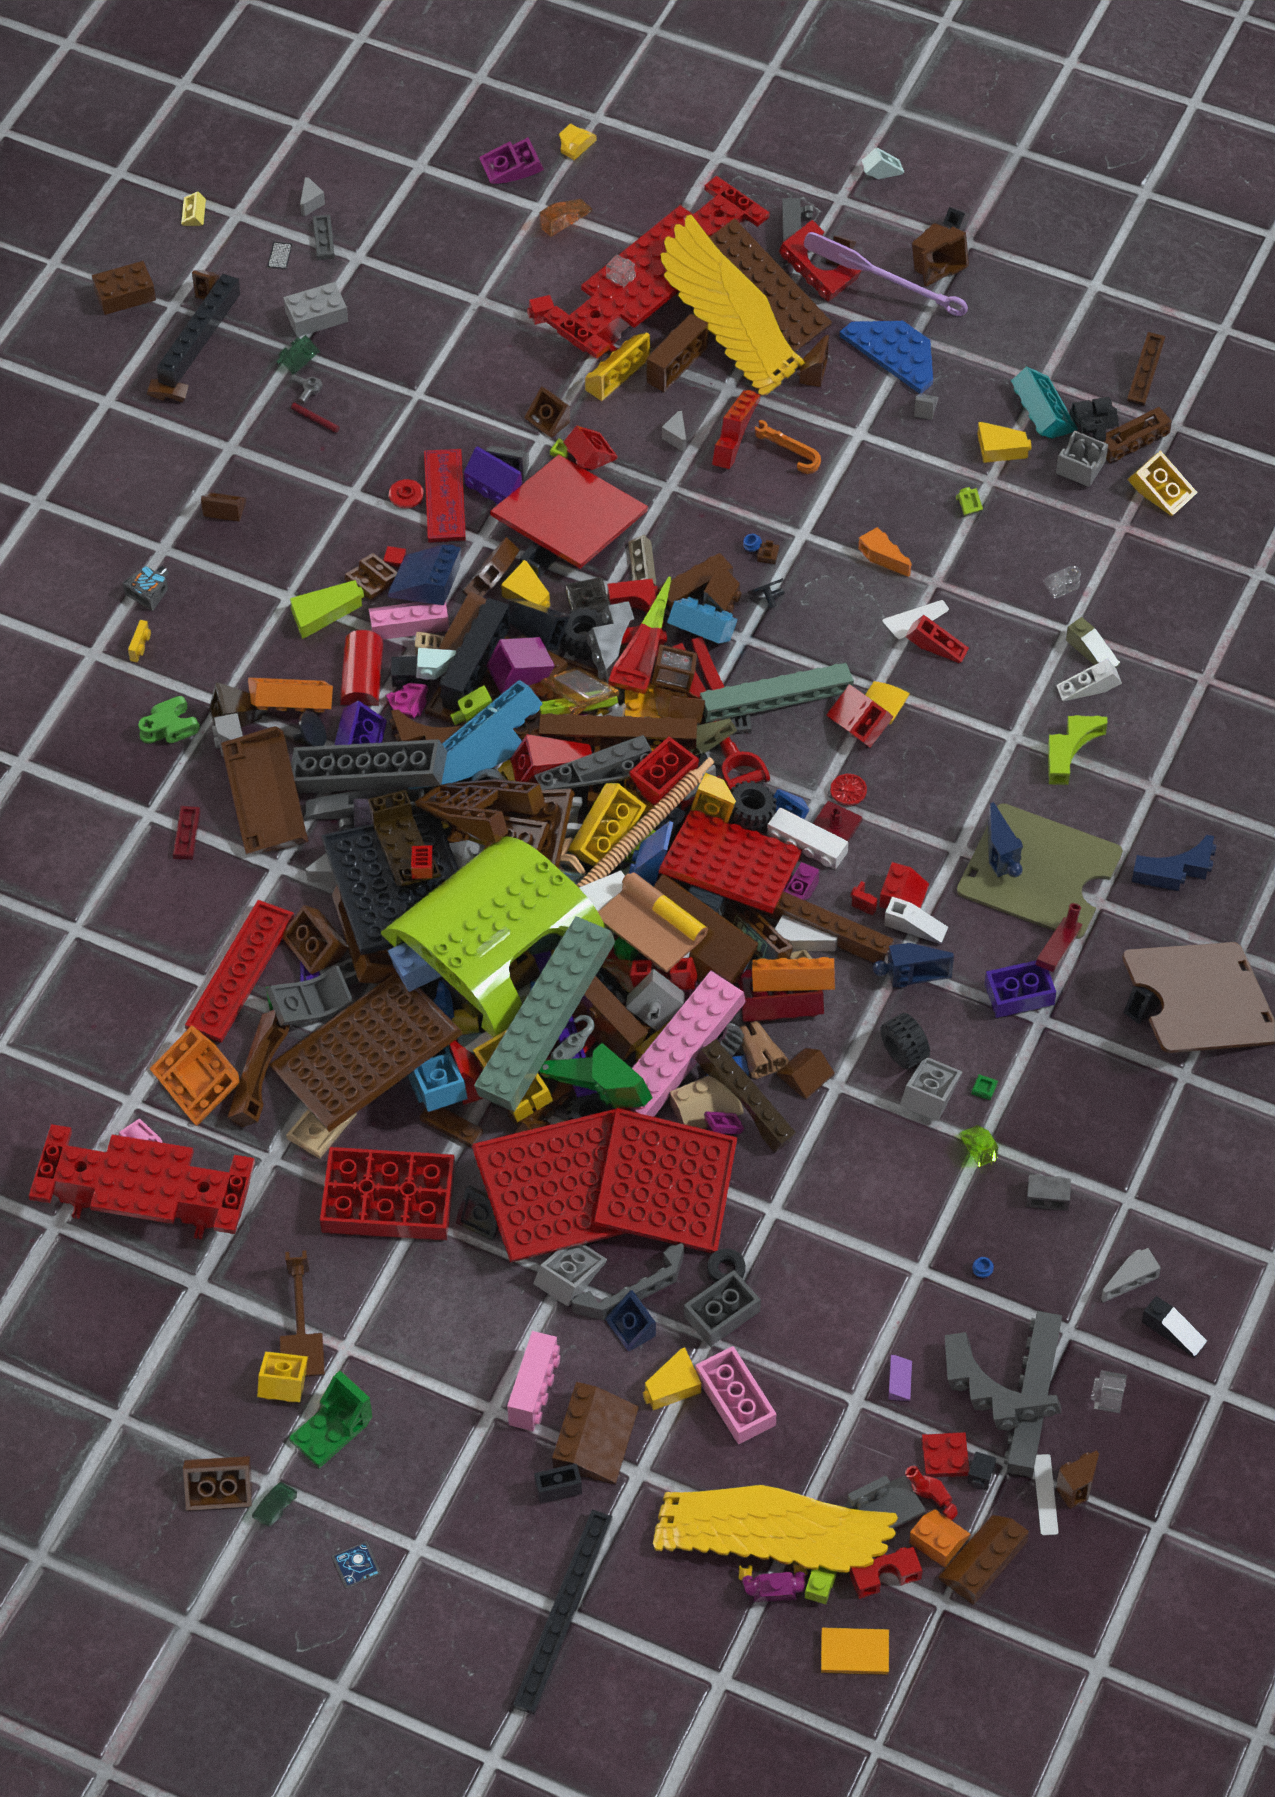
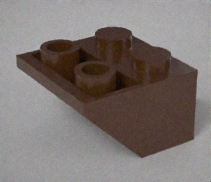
(1076, 1479)

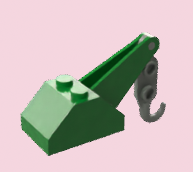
(603, 1072)

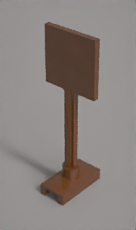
(302, 1344)

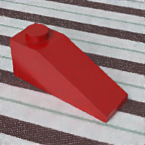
(936, 640)

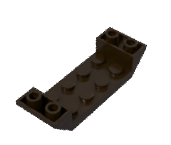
(397, 834)

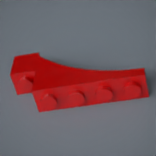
(733, 428)

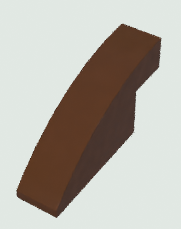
(462, 622)

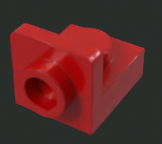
(863, 901)

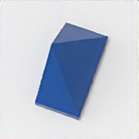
(791, 803)

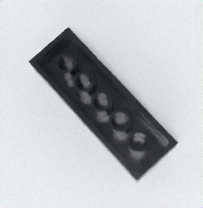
(472, 657)

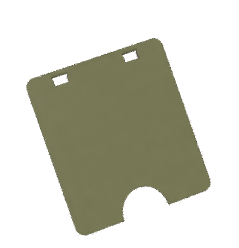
(1054, 866)

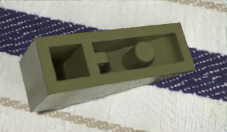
(1089, 642)
(712, 734)

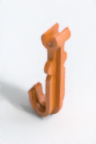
(792, 445)

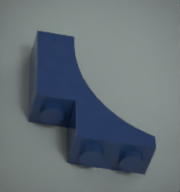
(1171, 871)

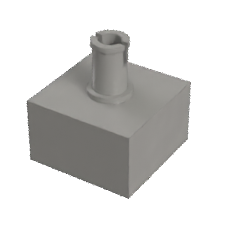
(655, 1000)

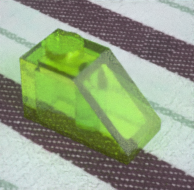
(980, 1144)

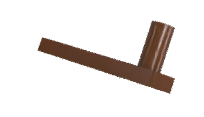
(1146, 368)

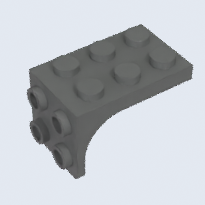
(310, 999)

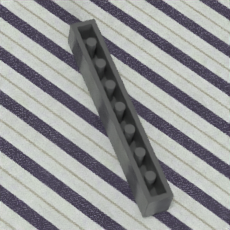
(1036, 1382)

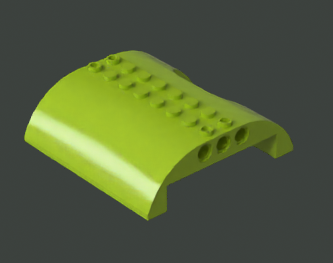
(496, 889)

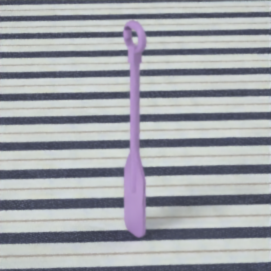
(853, 260)

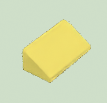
(193, 210)

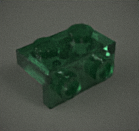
(298, 355)

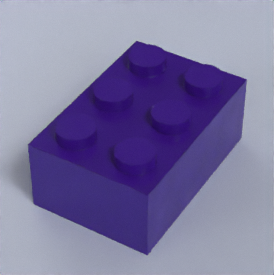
(1019, 988)

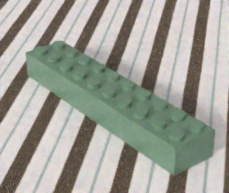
(544, 1013)

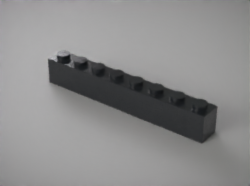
(198, 330)

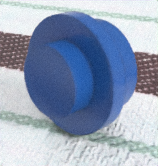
(752, 542)
(982, 1267)

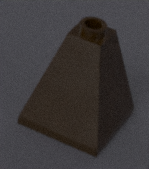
(229, 701)

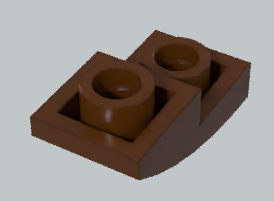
(161, 391)

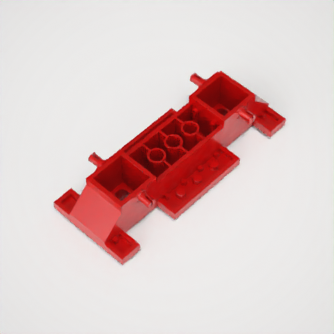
(142, 1182)

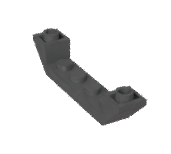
(586, 1304)

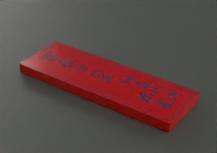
(444, 495)

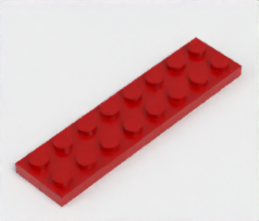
(239, 970)

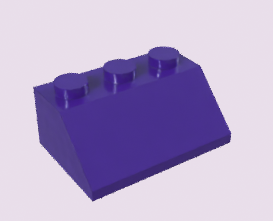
(491, 476)
(360, 725)

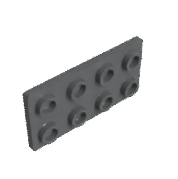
(887, 1497)

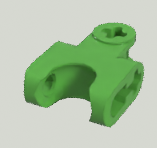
(166, 723)

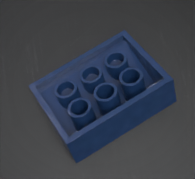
(427, 575)

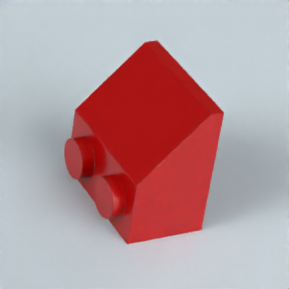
(589, 448)
(903, 884)

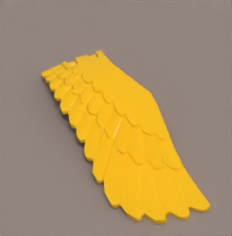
(730, 306)
(775, 1525)

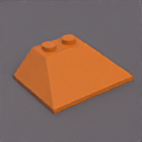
(196, 1074)

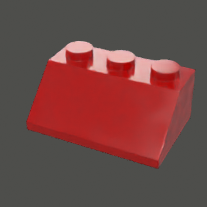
(663, 769)

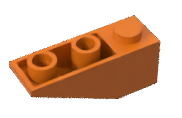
(882, 551)

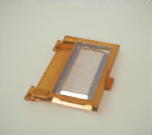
(578, 687)

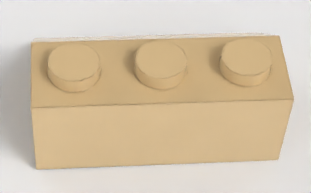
(700, 1096)

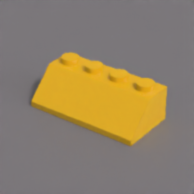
(618, 366)
(606, 823)

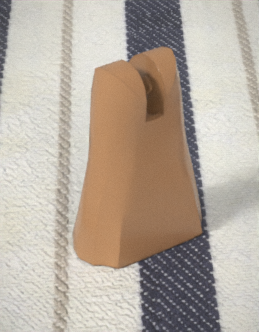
(761, 1052)

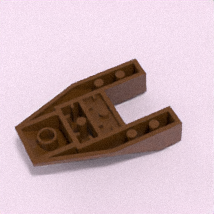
(468, 805)

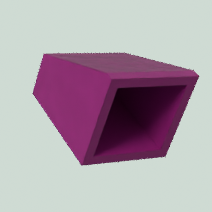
(519, 660)

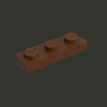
(452, 1125)

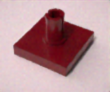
(838, 820)

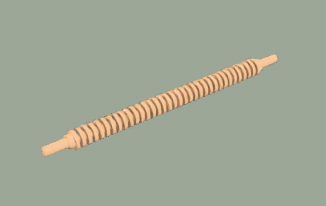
(646, 824)

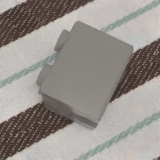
(1082, 459)

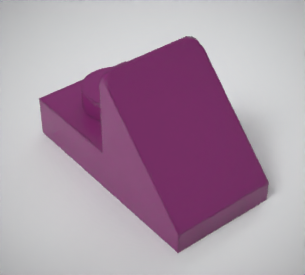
(723, 1122)

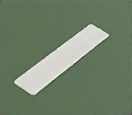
(1045, 1495)

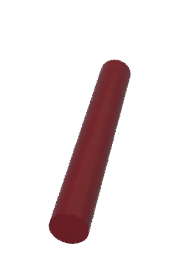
(318, 419)

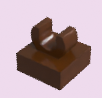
(768, 552)

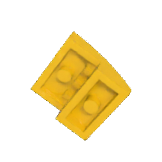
(888, 697)

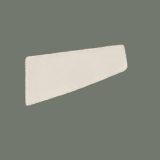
(901, 623)

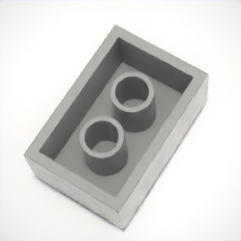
(315, 309)

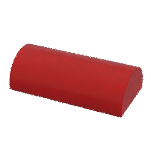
(362, 668)

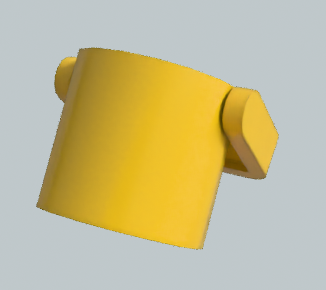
(466, 1022)

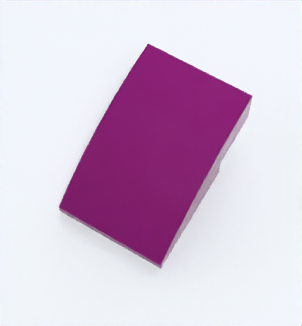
(511, 162)

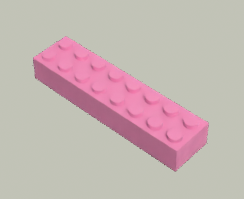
(688, 1032)

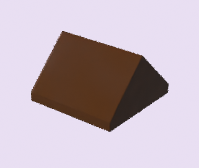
(548, 412)
(223, 506)
(806, 1072)

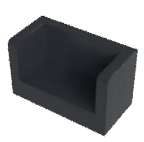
(538, 558)

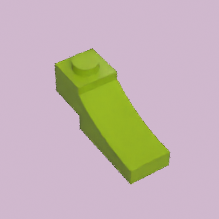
(820, 1585)

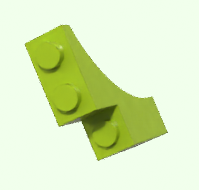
(1064, 747)

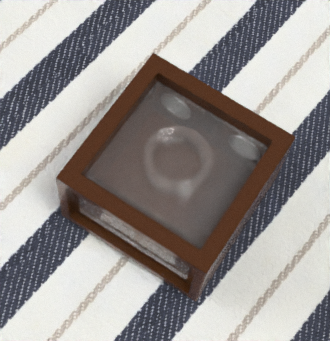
(674, 668)

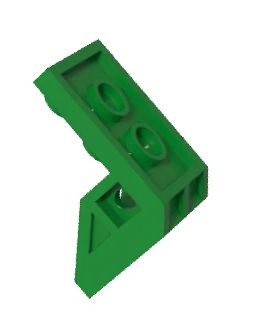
(342, 1417)

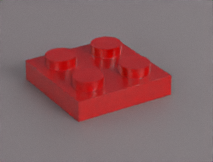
(945, 1454)

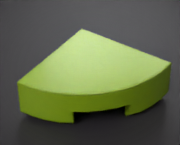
(559, 448)

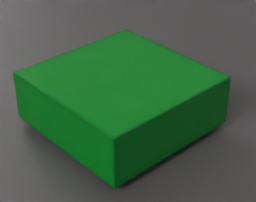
(984, 1087)

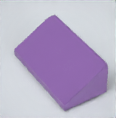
(900, 1378)

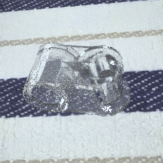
(1061, 583)

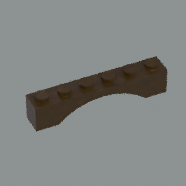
(769, 1121)

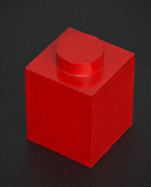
(539, 307)

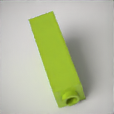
(325, 606)

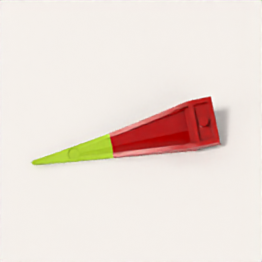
(636, 664)

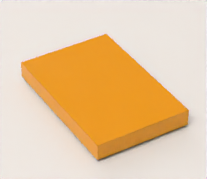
(855, 1651)

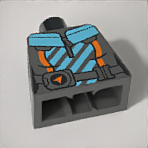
(147, 586)

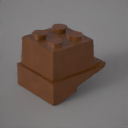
(940, 253)

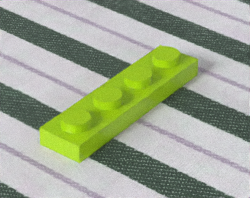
(561, 706)

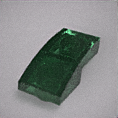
(273, 1503)

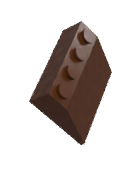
(595, 1433)

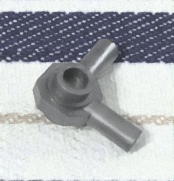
(311, 386)

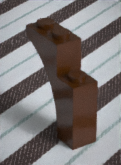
(412, 731)

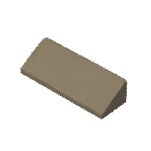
(641, 559)

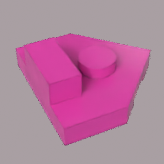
(409, 700)

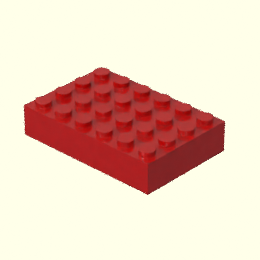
(387, 1193)

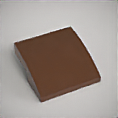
(372, 575)

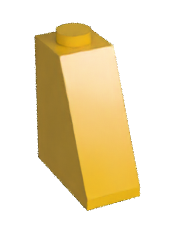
(1002, 443)
(526, 585)
(672, 1382)

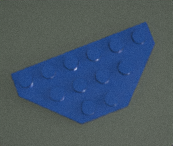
(895, 348)

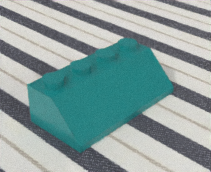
(1043, 403)

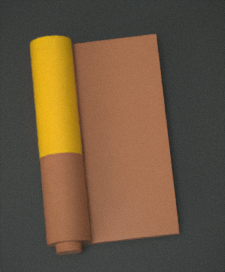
(652, 922)

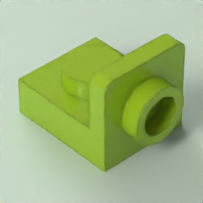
(969, 501)

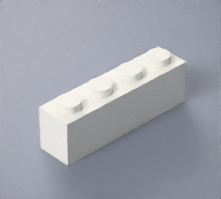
(812, 839)

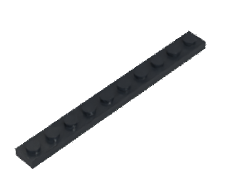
(562, 1612)

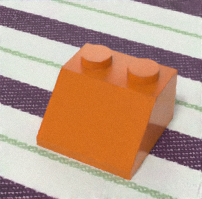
(938, 1537)

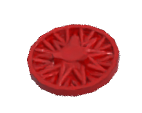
(406, 493)
(848, 789)

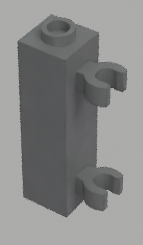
(792, 216)

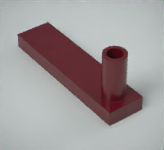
(1061, 940)

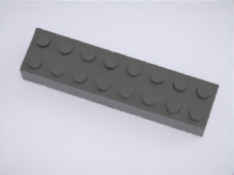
(368, 766)

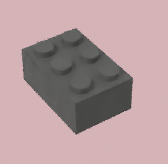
(722, 1308)

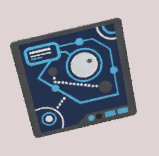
(356, 1564)

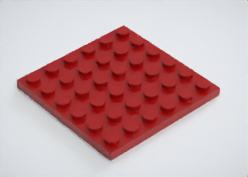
(731, 861)
(665, 1181)

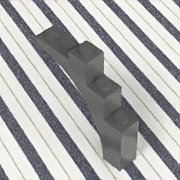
(985, 1393)

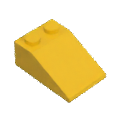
(1162, 484)

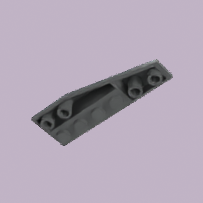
(597, 768)
(342, 805)

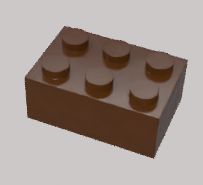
(123, 287)

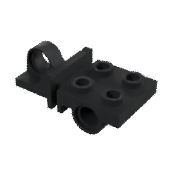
(1095, 416)

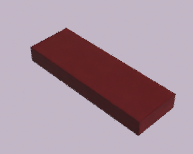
(186, 832)

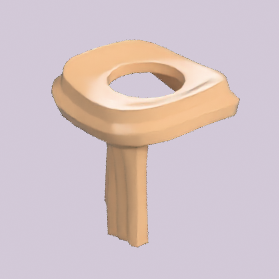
(570, 859)

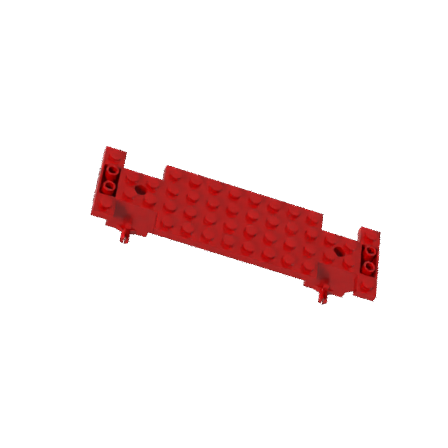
(614, 308)

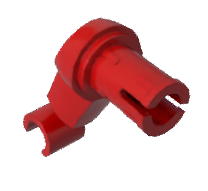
(932, 1489)

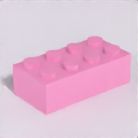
(533, 1381)
(736, 1395)

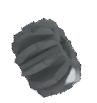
(731, 1038)

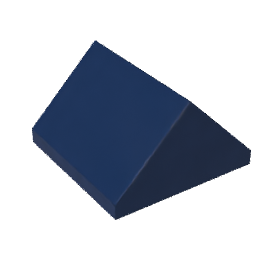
(632, 1322)

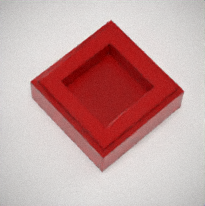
(394, 556)

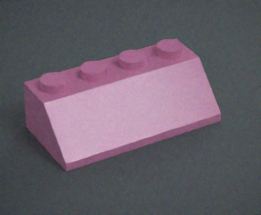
(408, 619)

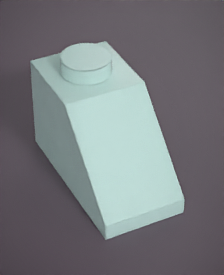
(881, 164)
(433, 662)

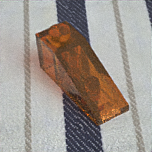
(562, 214)

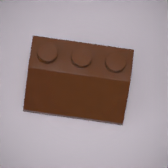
(314, 940)
(217, 1483)

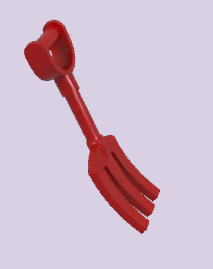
(733, 756)

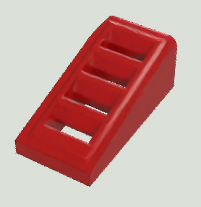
(421, 862)

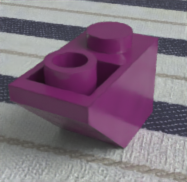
(803, 881)

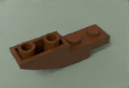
(492, 568)

